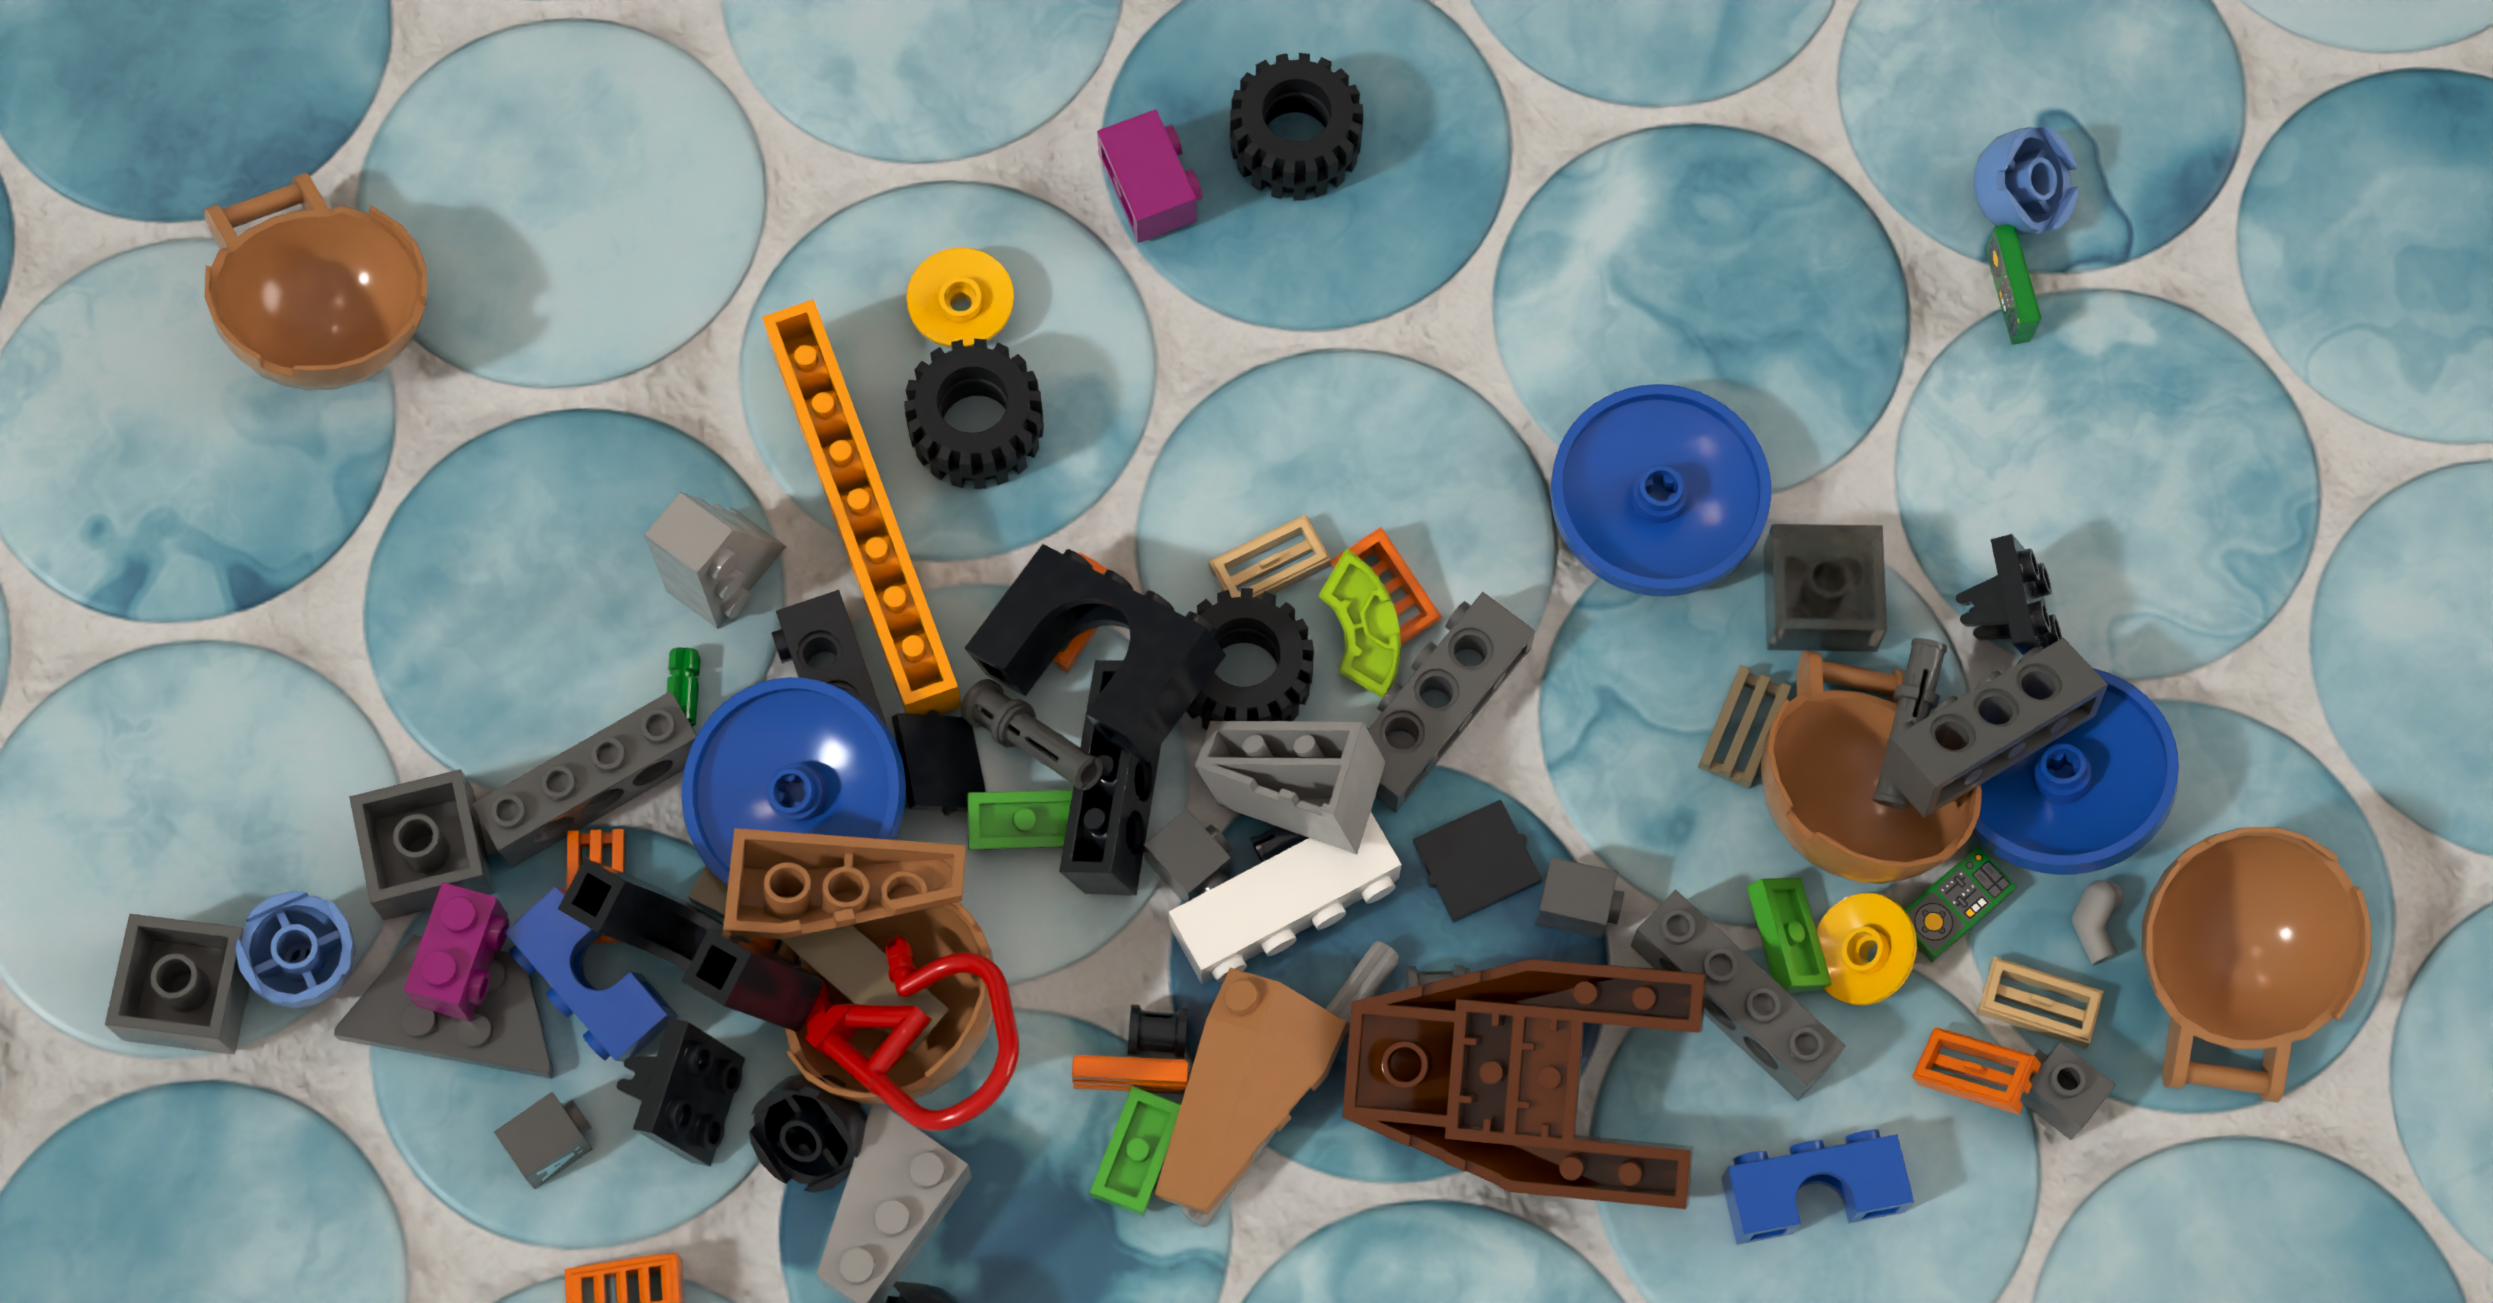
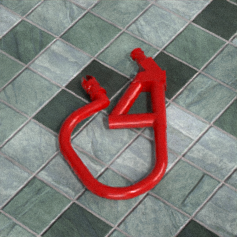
(833, 1025)

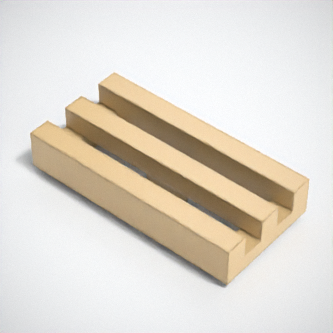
(1282, 579)
(2032, 1022)

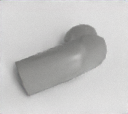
(2092, 917)

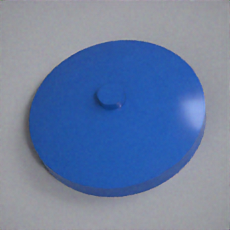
(1660, 490)
(793, 762)
(2087, 793)

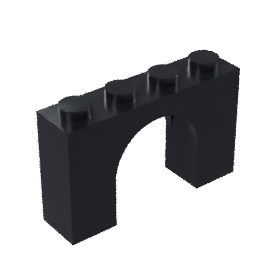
(1063, 597)
(721, 966)

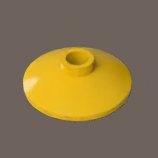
(957, 276)
(1850, 932)

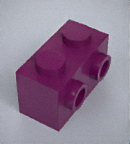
(1148, 175)
(457, 952)

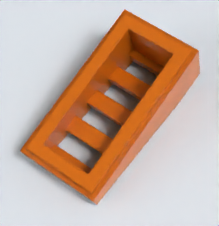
(1391, 560)
(667, 1264)

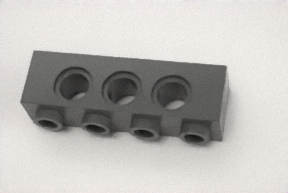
(1500, 641)
(2029, 708)
(587, 780)
(1740, 995)

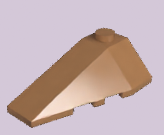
(819, 882)
(1249, 1071)

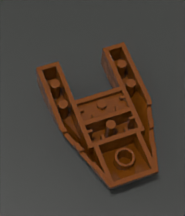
(1492, 1075)

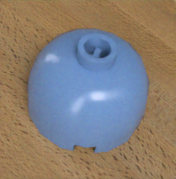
(2026, 180)
(290, 928)

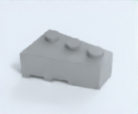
(710, 556)
(1295, 775)
(888, 1207)

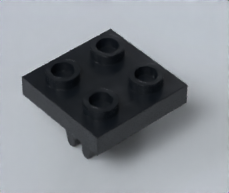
(2013, 600)
(685, 1091)

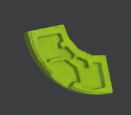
(1367, 621)

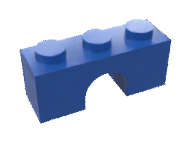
(617, 1018)
(1864, 1172)

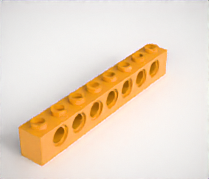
(861, 511)

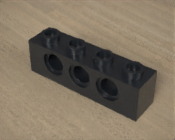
(825, 627)
(1111, 818)

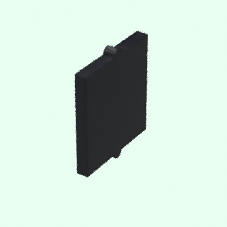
(938, 761)
(1477, 861)

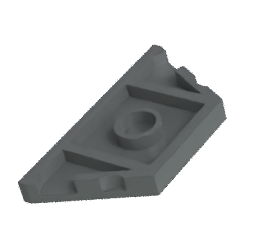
(501, 1034)

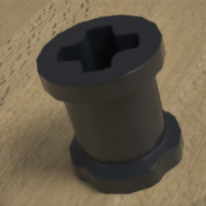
(1157, 1031)

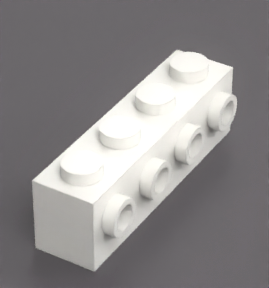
(1279, 899)

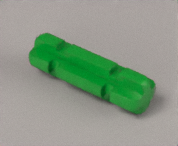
(684, 666)

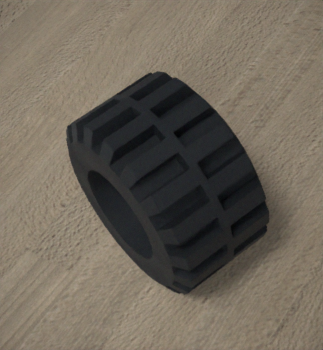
(1298, 88)
(966, 374)
(1276, 631)

